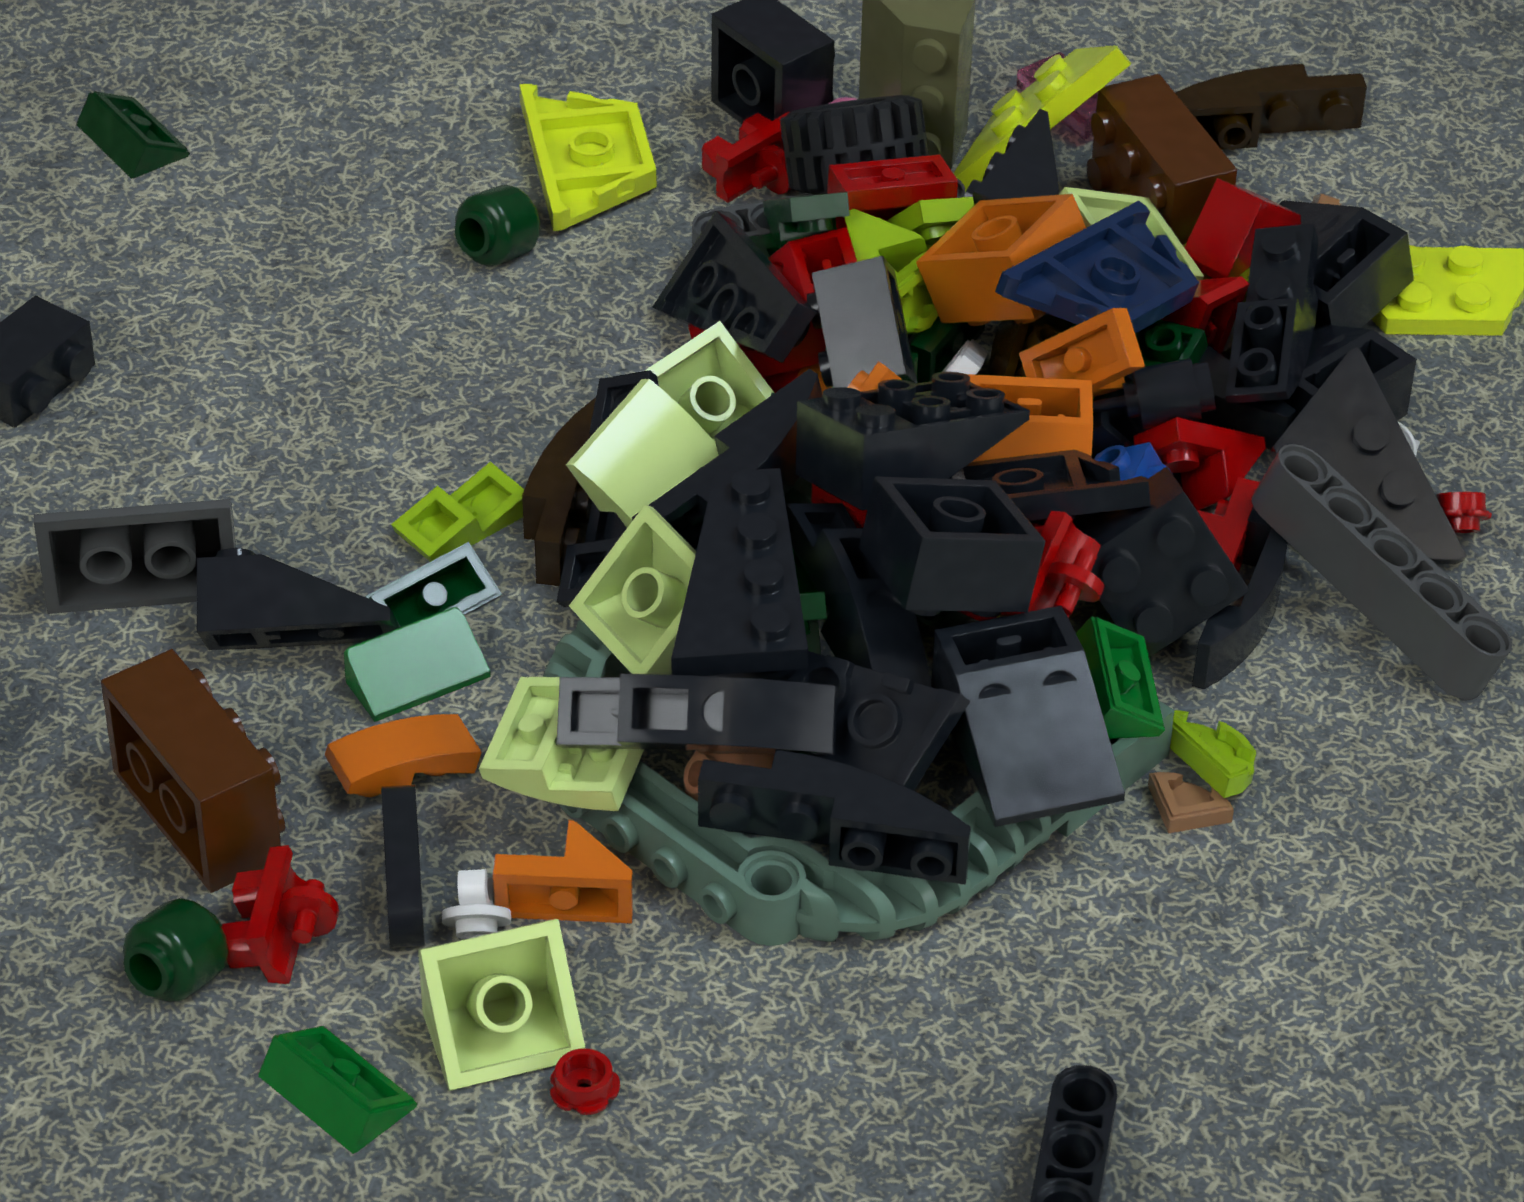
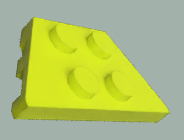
(1058, 89)
(587, 153)
(1457, 292)

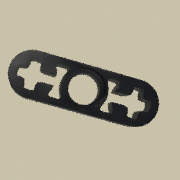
(402, 866)

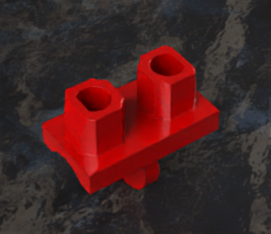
(750, 162)
(1065, 567)
(282, 915)

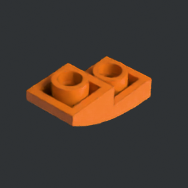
(400, 748)

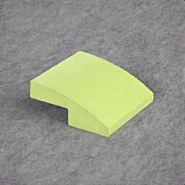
(640, 452)
(530, 762)

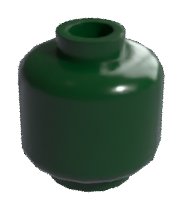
(497, 225)
(174, 950)

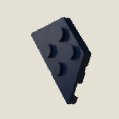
(1103, 269)

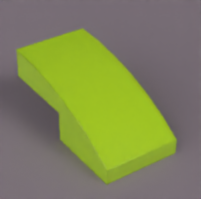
(469, 514)

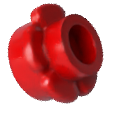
(1464, 510)
(584, 1067)

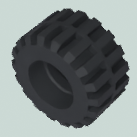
(850, 134)

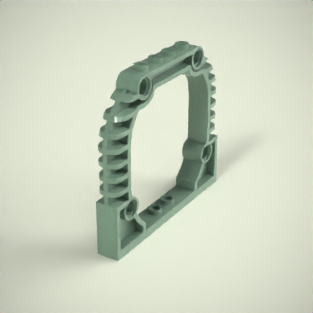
(783, 887)

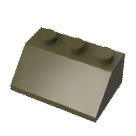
(924, 54)

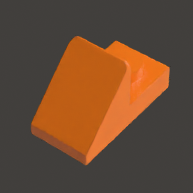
(1094, 350)
(580, 886)

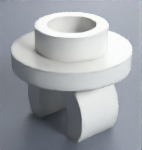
(476, 910)

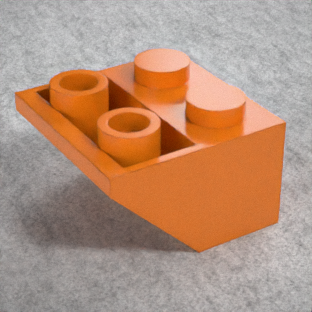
(1057, 419)

